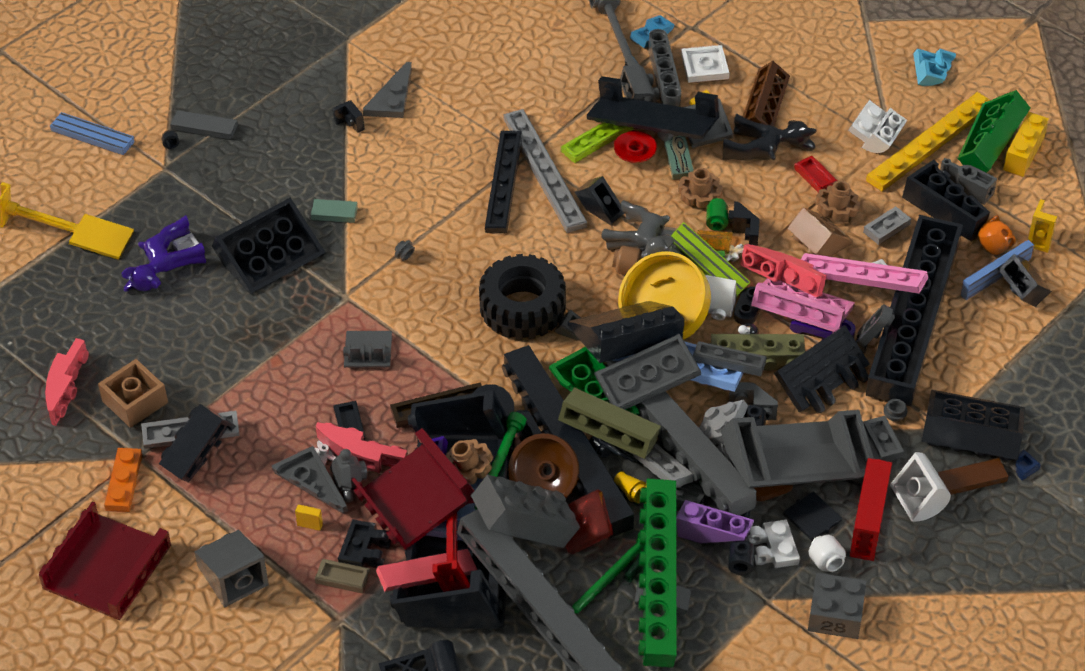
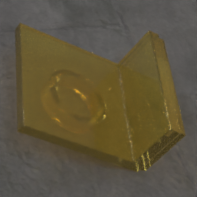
(718, 240)

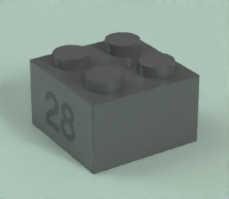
(837, 605)

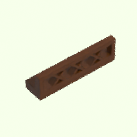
(762, 92)

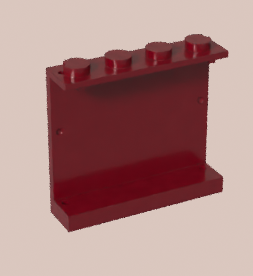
(415, 493)
(103, 563)

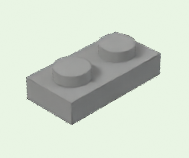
(887, 225)

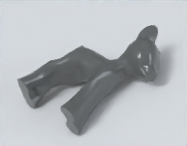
(647, 235)

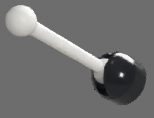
(753, 329)

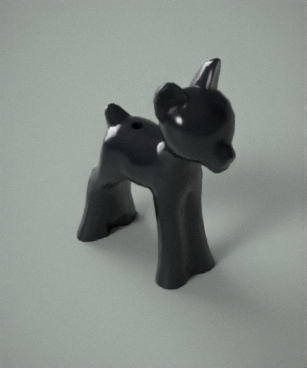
(766, 140)

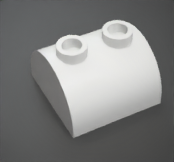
(722, 297)
(920, 488)

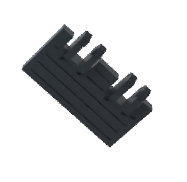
(819, 371)

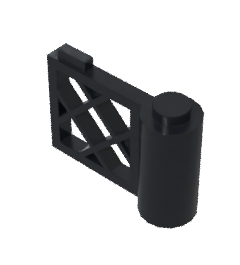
(439, 657)

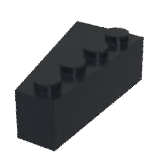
(943, 199)

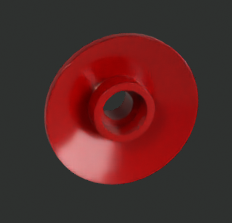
(635, 146)

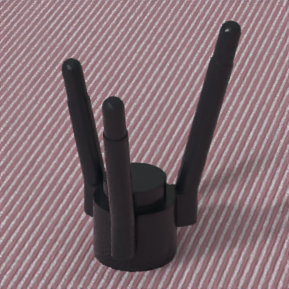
(604, 449)

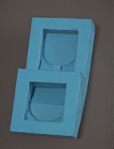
(641, 35)

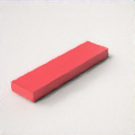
(419, 570)

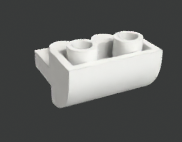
(877, 127)

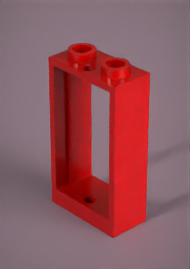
(870, 509)

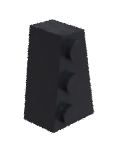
(194, 442)

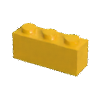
(1025, 144)

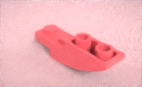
(783, 267)
(61, 378)
(368, 451)

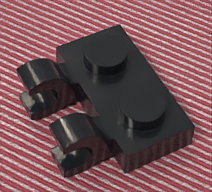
(358, 542)

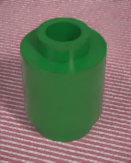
(717, 214)

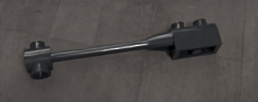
(742, 552)

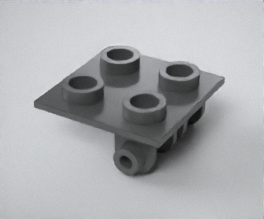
(367, 349)

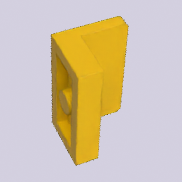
(1042, 228)

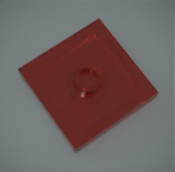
(593, 521)

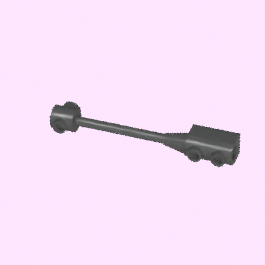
(634, 80)

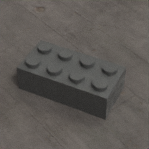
(525, 511)

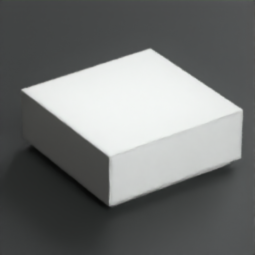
(184, 242)

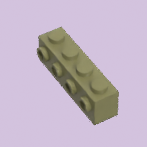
(777, 348)
(609, 423)

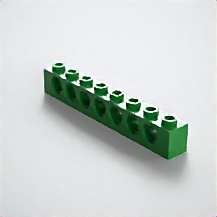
(658, 651)

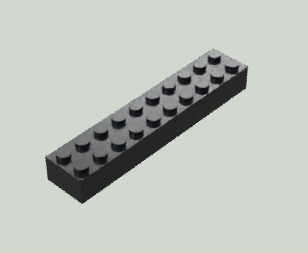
(907, 339)

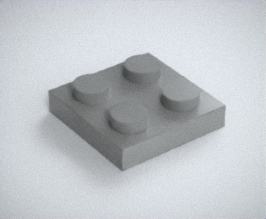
(719, 416)

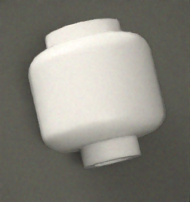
(827, 553)

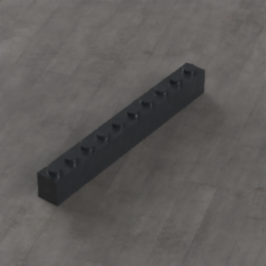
(545, 405)

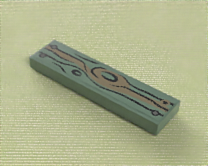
(678, 157)

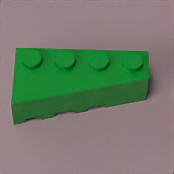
(993, 130)

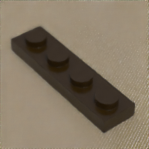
(402, 409)

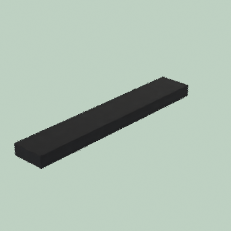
(503, 182)

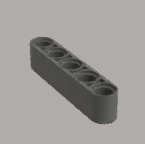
(664, 68)

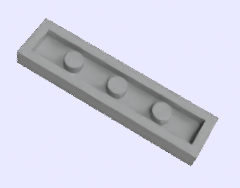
(163, 432)

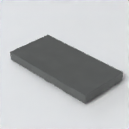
(648, 373)

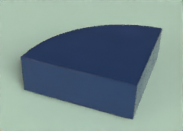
(1026, 465)

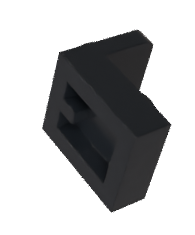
(349, 113)

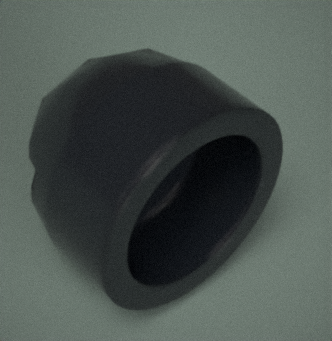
(170, 139)

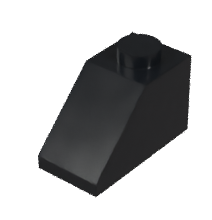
(600, 200)

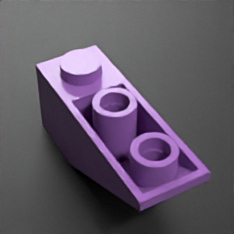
(710, 525)

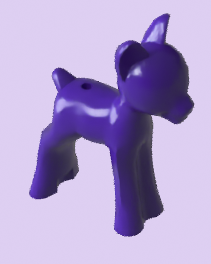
(144, 276)

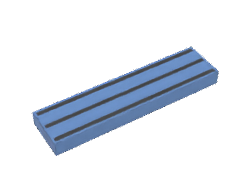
(92, 133)
(990, 273)

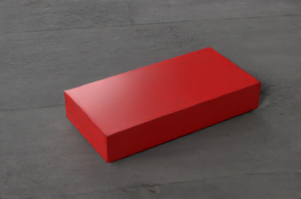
(814, 173)

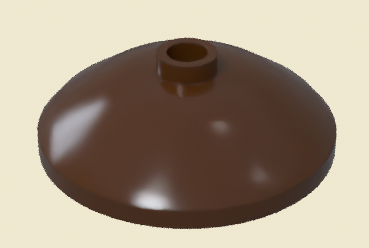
(537, 453)

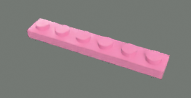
(868, 273)

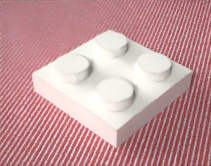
(705, 63)

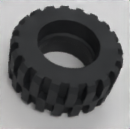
(522, 275)

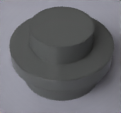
(404, 250)
(895, 410)

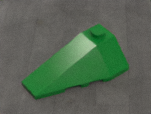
(579, 372)

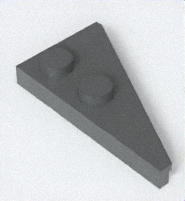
(392, 97)
(310, 475)

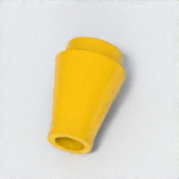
(629, 486)

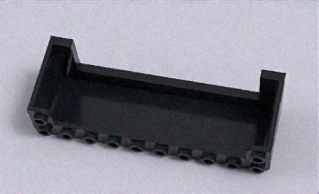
(484, 603)

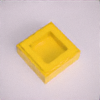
(309, 517)

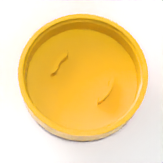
(669, 281)

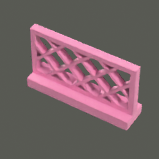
(786, 300)

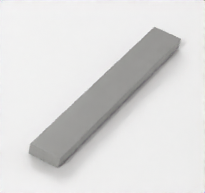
(546, 172)

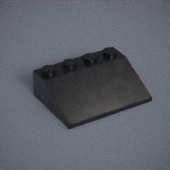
(268, 246)
(627, 329)
(974, 425)

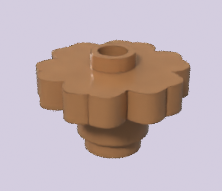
(699, 188)
(837, 201)
(471, 459)

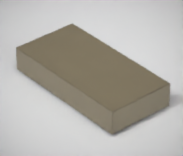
(342, 576)

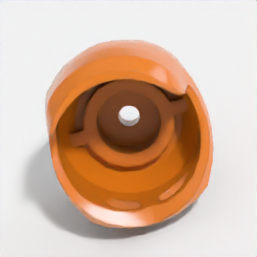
(995, 236)

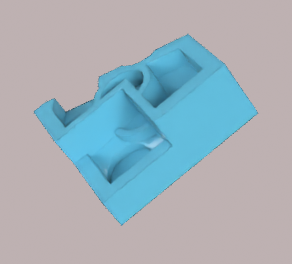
(932, 67)

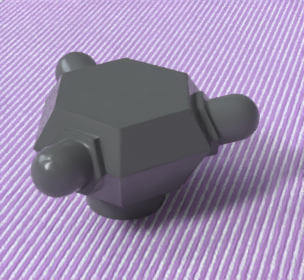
(344, 469)

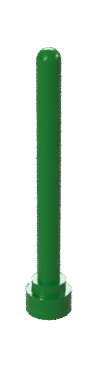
(515, 424)
(593, 591)

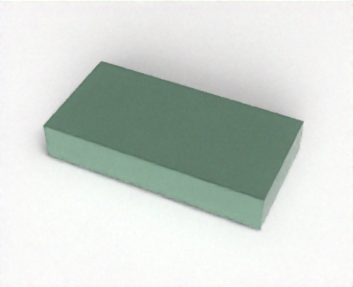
(334, 210)

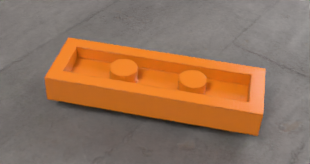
(123, 480)

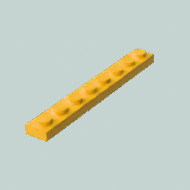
(926, 143)

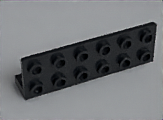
(654, 116)

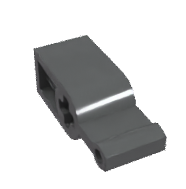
(975, 181)

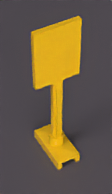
(89, 234)

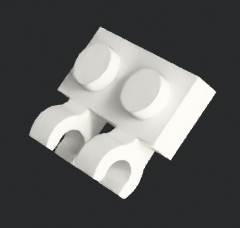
(780, 543)

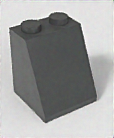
(232, 567)

